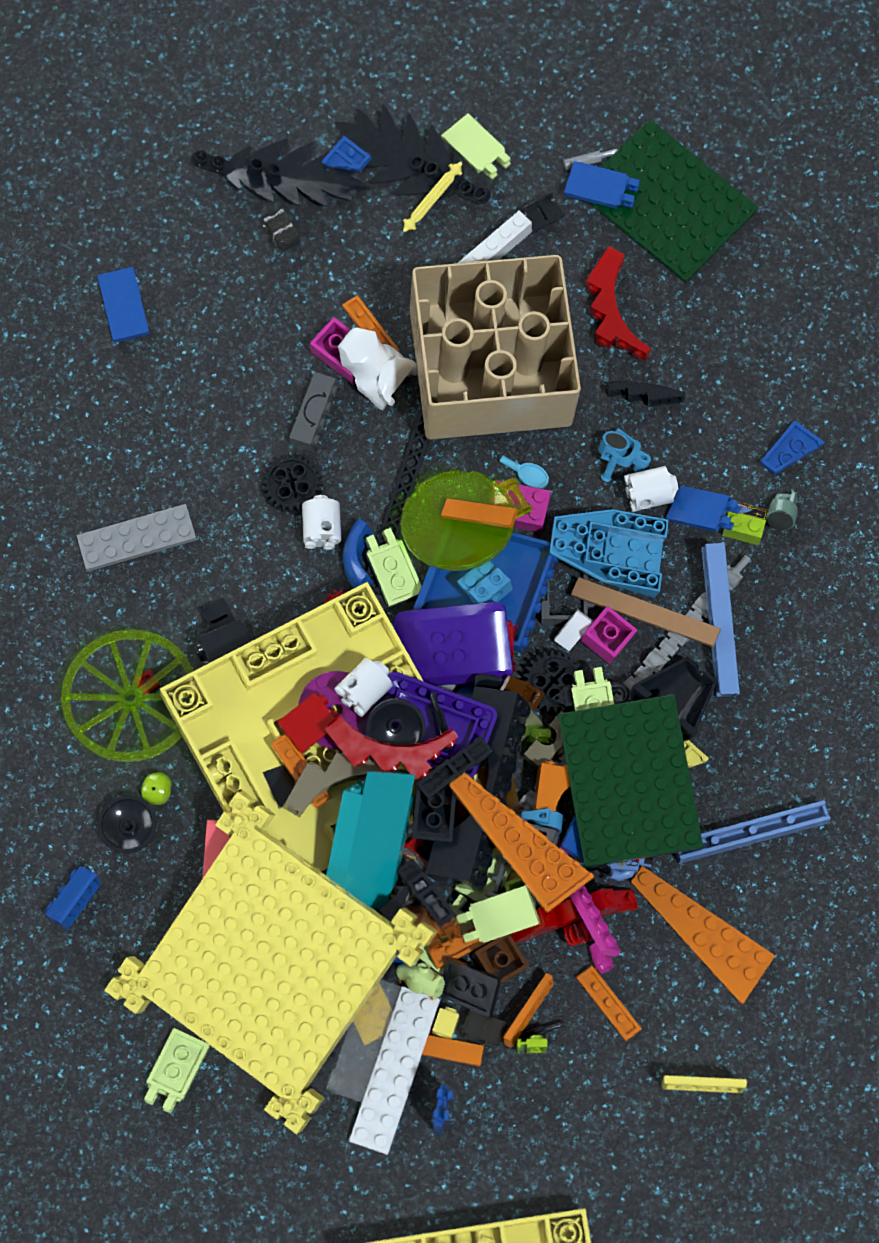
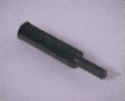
(439, 718)
(538, 1030)

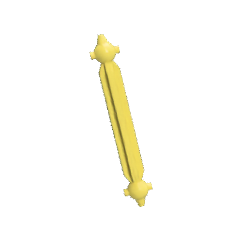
(432, 197)

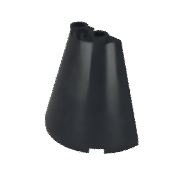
(690, 688)

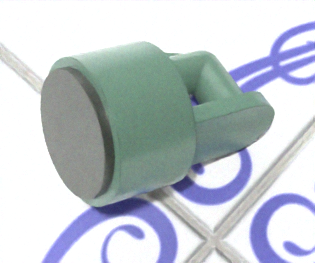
(783, 511)

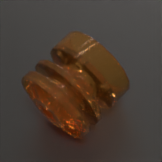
(452, 926)

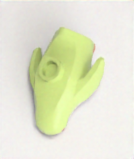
(421, 979)

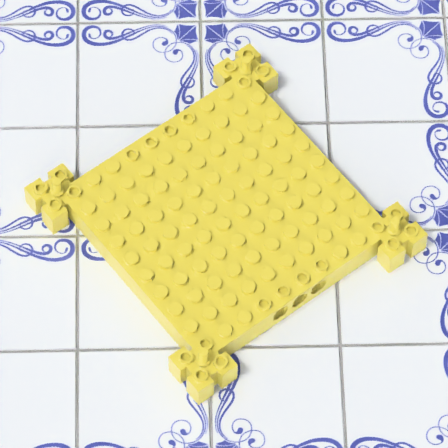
(270, 961)

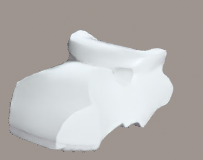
(374, 365)

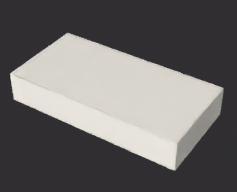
(573, 630)

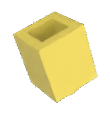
(446, 1023)

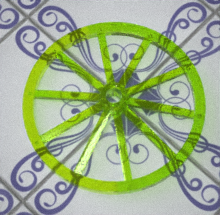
(79, 660)

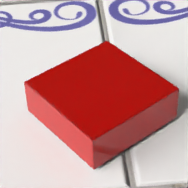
(144, 678)

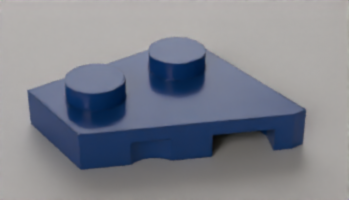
(347, 156)

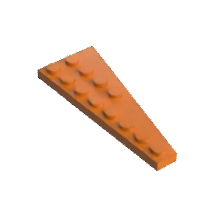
(535, 859)
(722, 948)

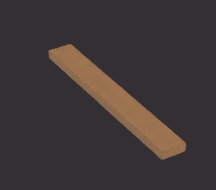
(646, 612)

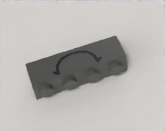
(312, 412)

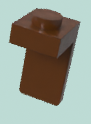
(525, 689)

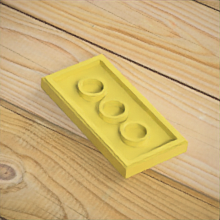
(704, 1084)

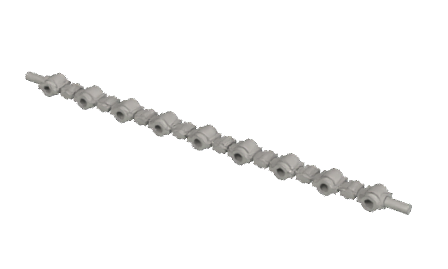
(658, 659)

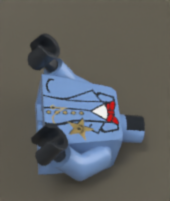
(624, 870)

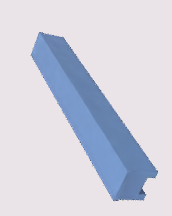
(720, 616)
(758, 830)

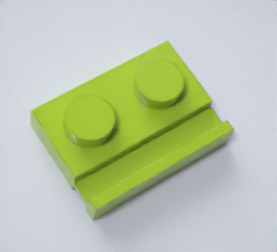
(533, 1045)

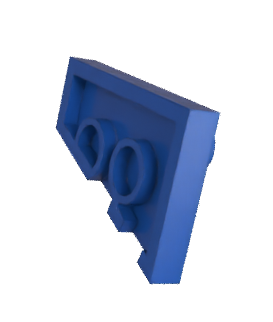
(790, 448)

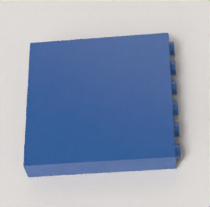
(521, 564)

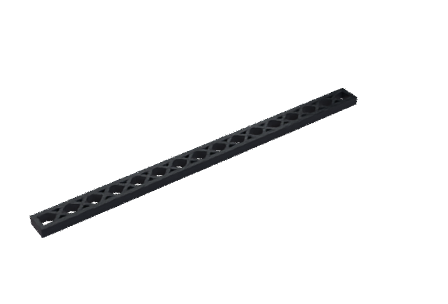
(404, 488)

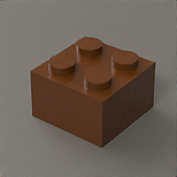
(501, 958)

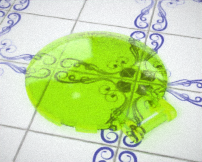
(456, 543)

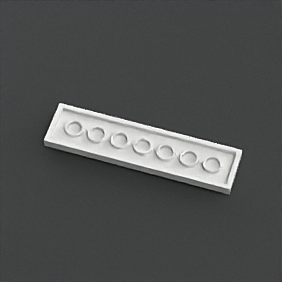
(396, 1071)

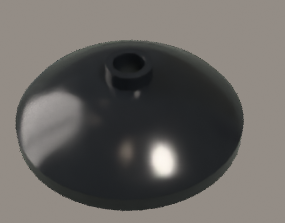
(410, 719)
(123, 812)

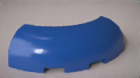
(352, 554)

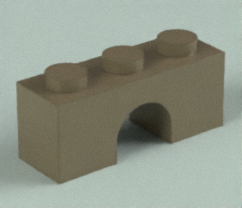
(541, 753)

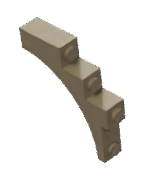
(315, 781)

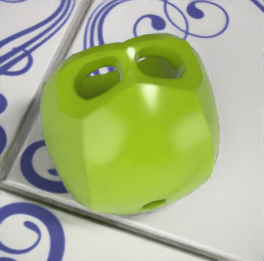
(161, 793)

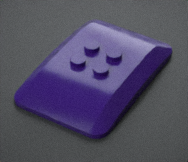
(457, 642)
(465, 716)

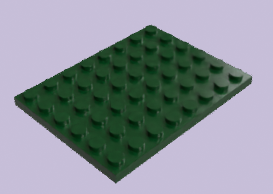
(681, 203)
(630, 781)

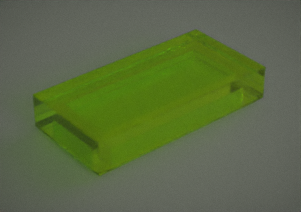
(541, 735)

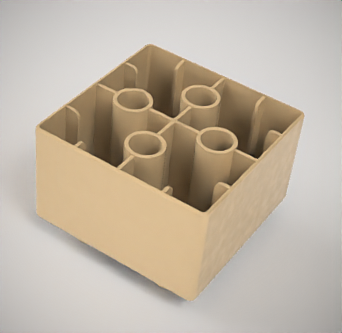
(494, 346)

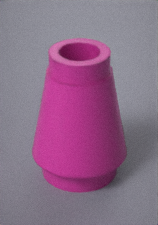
(602, 962)

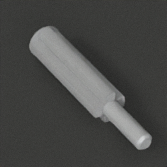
(589, 158)

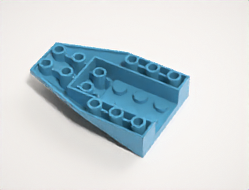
(613, 547)

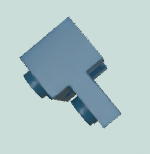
(485, 584)

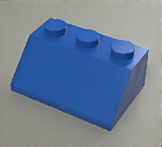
(73, 897)

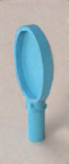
(528, 473)

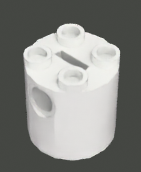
(650, 488)
(321, 522)
(364, 686)

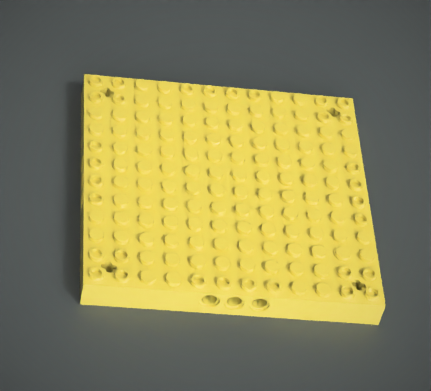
(252, 688)

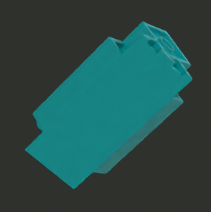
(372, 836)

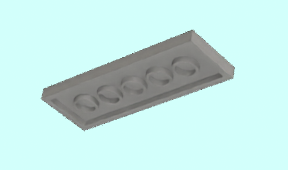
(136, 537)

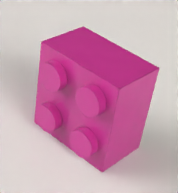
(608, 635)

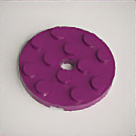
(325, 684)

